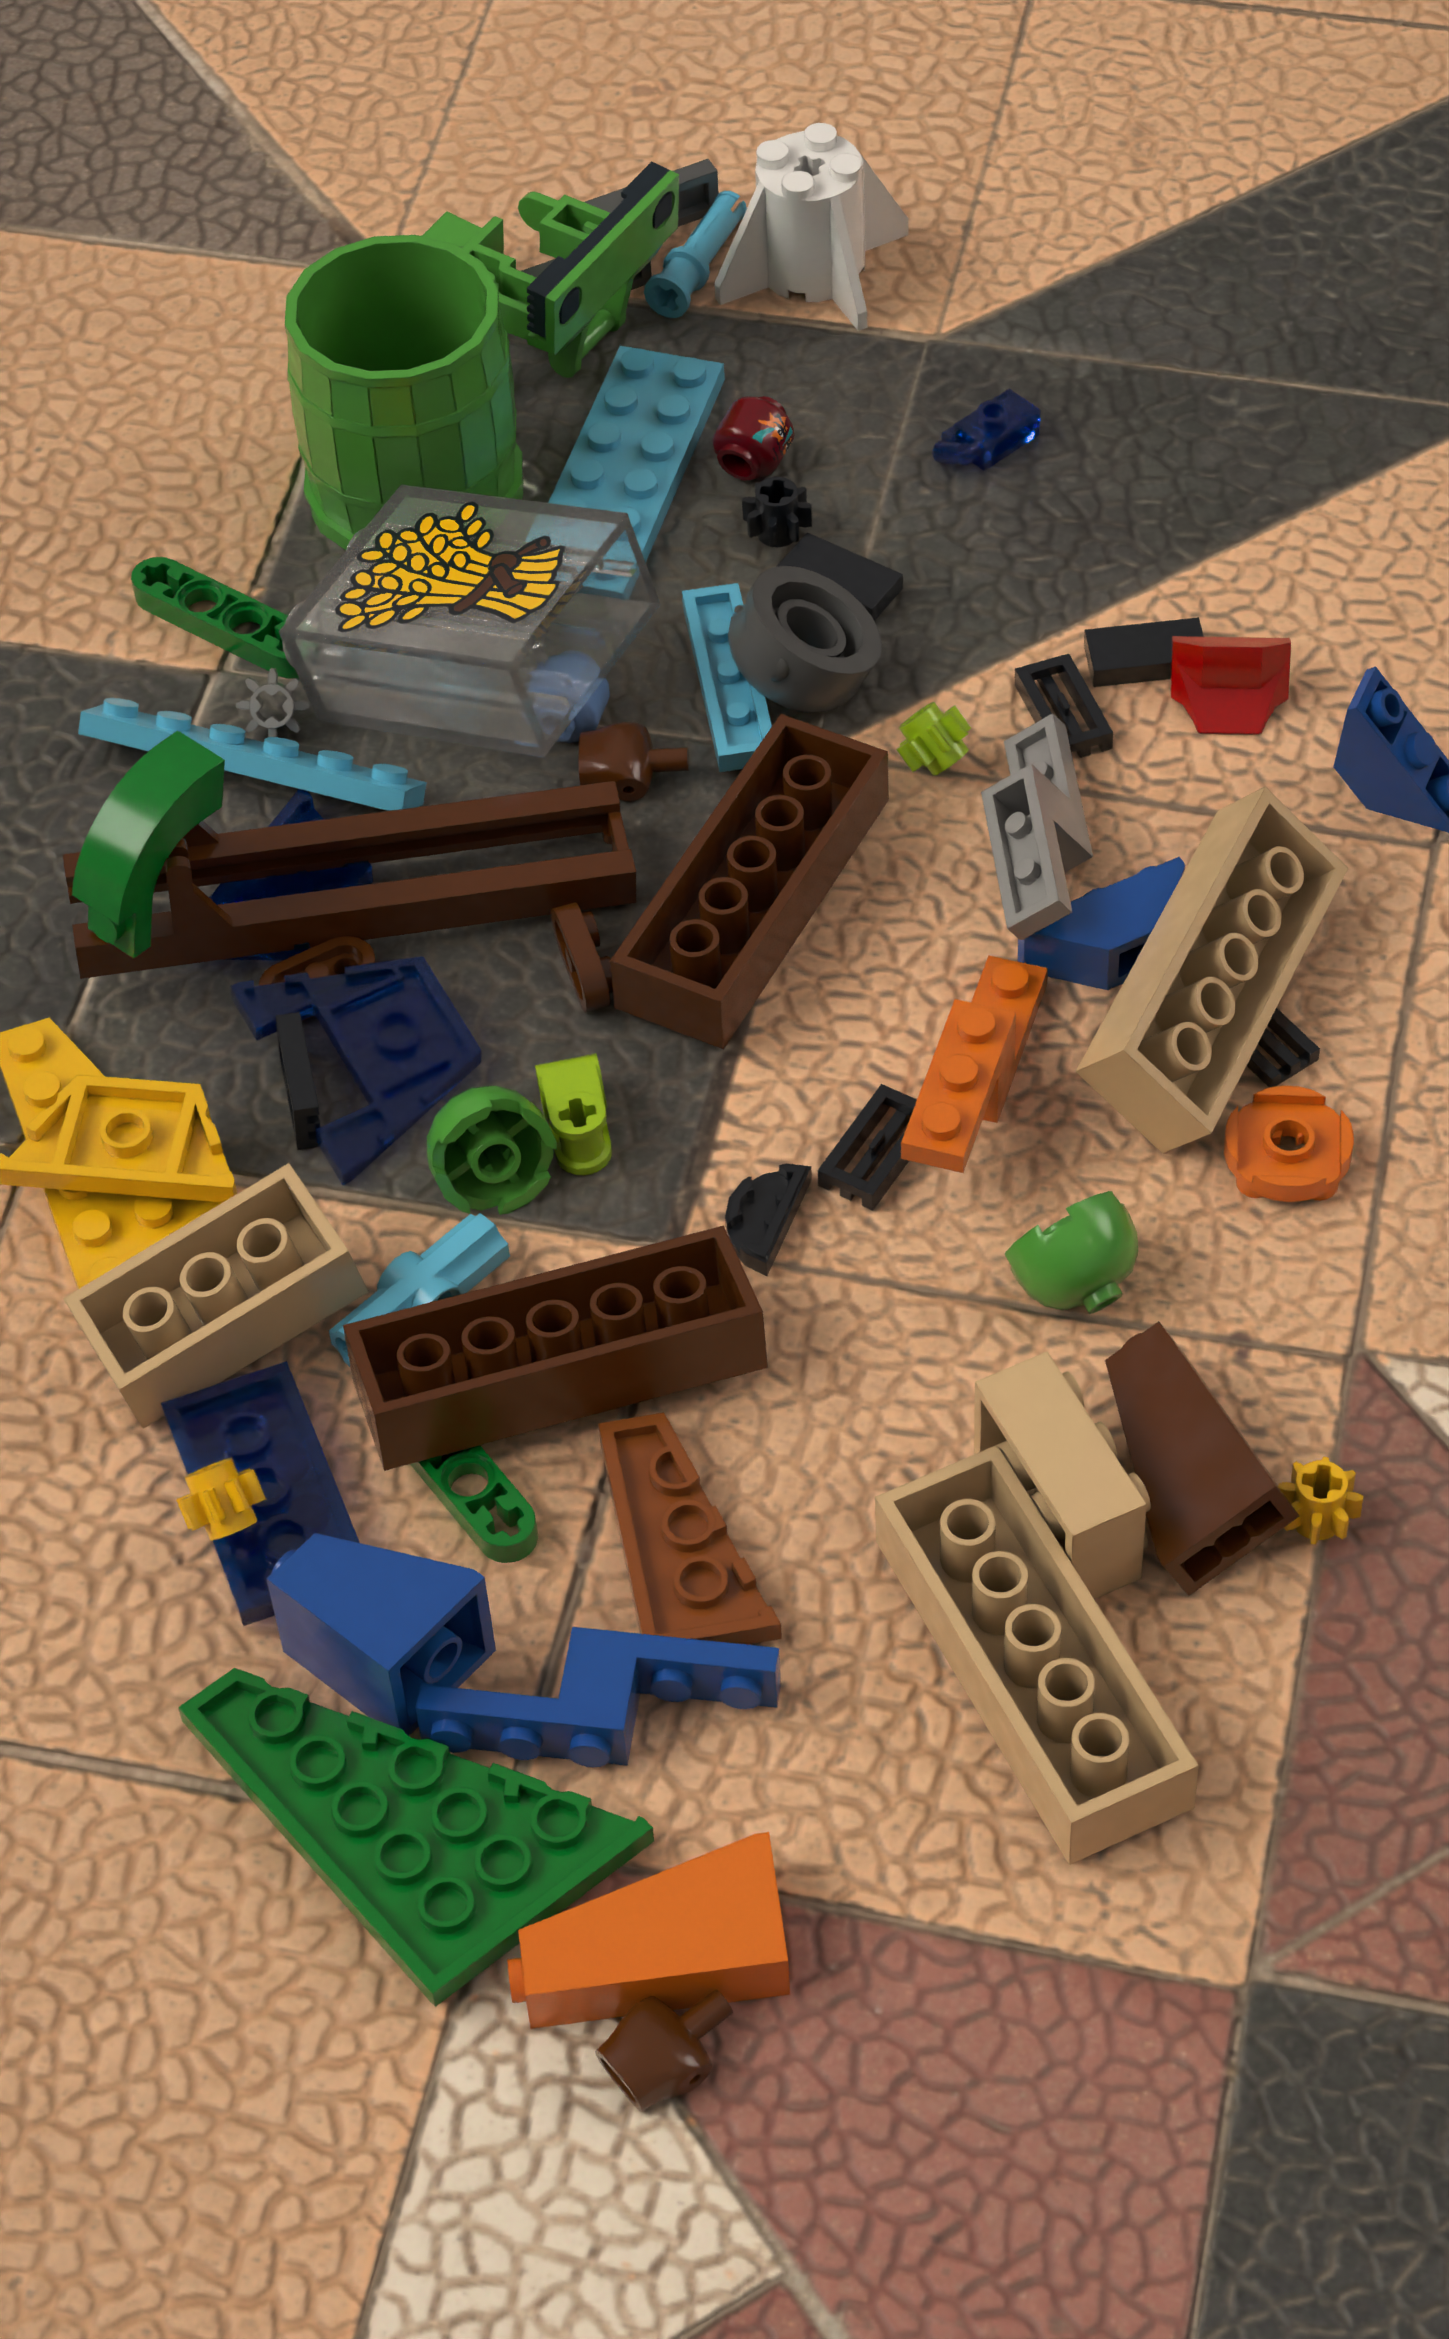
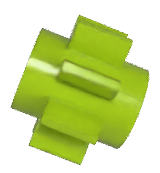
(933, 738)

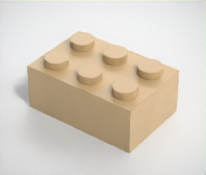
(1066, 1469)

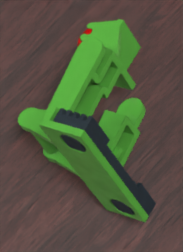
(594, 265)

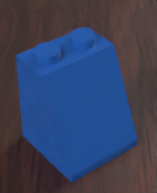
(380, 1623)

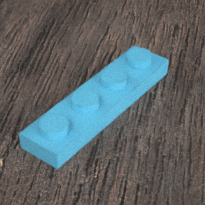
(733, 706)

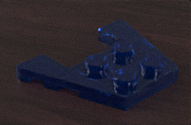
(391, 1033)

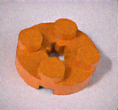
(1282, 1174)

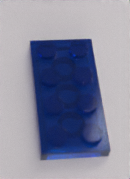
(267, 1429)

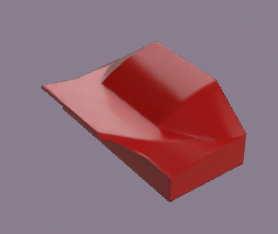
(1230, 681)

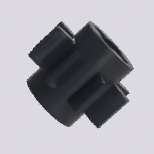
(777, 512)

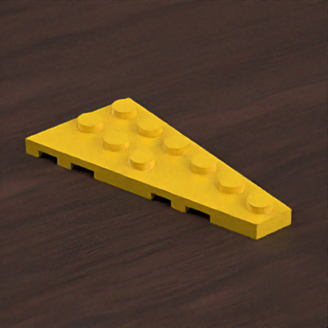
(92, 1226)

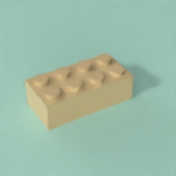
(217, 1294)

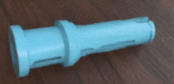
(688, 266)

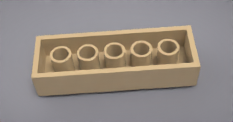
(1212, 971)
(1035, 1654)

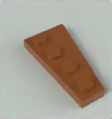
(676, 1543)

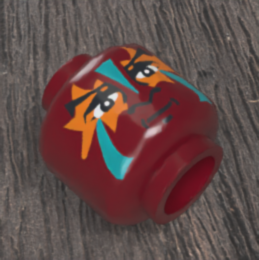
(753, 437)

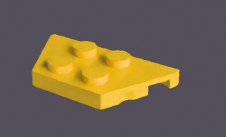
(124, 1141)

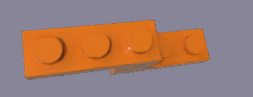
(974, 1064)

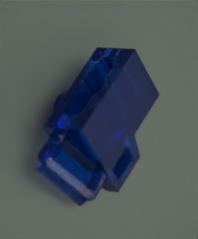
(990, 432)

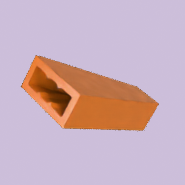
(661, 1937)

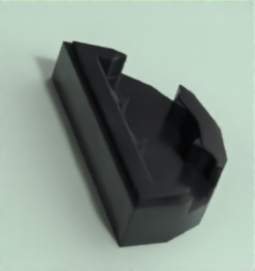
(762, 1213)

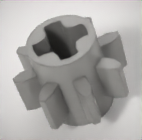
(257, 703)

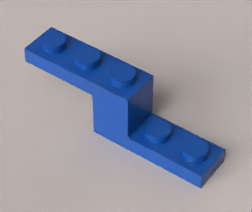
(600, 1696)

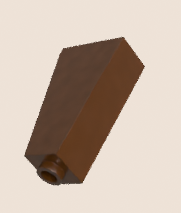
(1201, 1475)

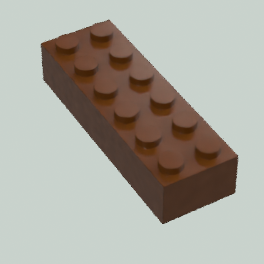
(750, 881)
(555, 1347)

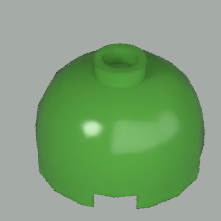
(490, 1150)
(1078, 1256)

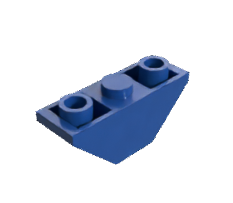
(1391, 757)
(1105, 929)

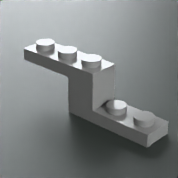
(1036, 827)

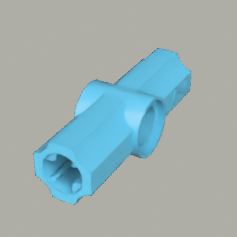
(442, 1271)

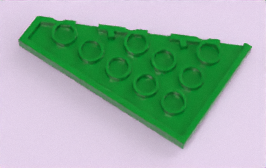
(410, 1837)

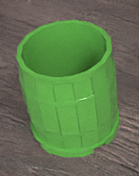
(399, 379)

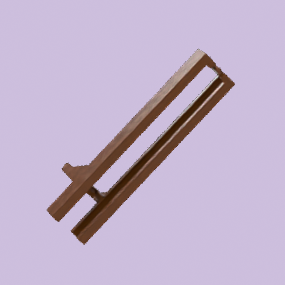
(205, 932)

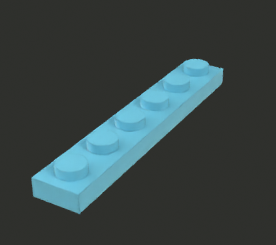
(272, 760)

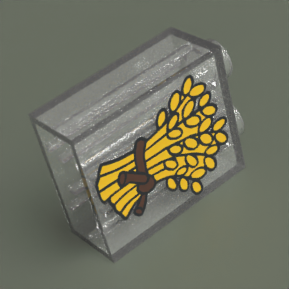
(471, 619)

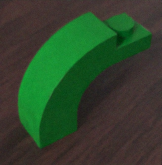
(136, 832)

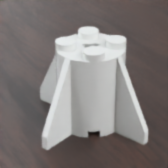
(811, 223)

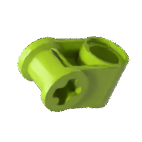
(576, 1112)

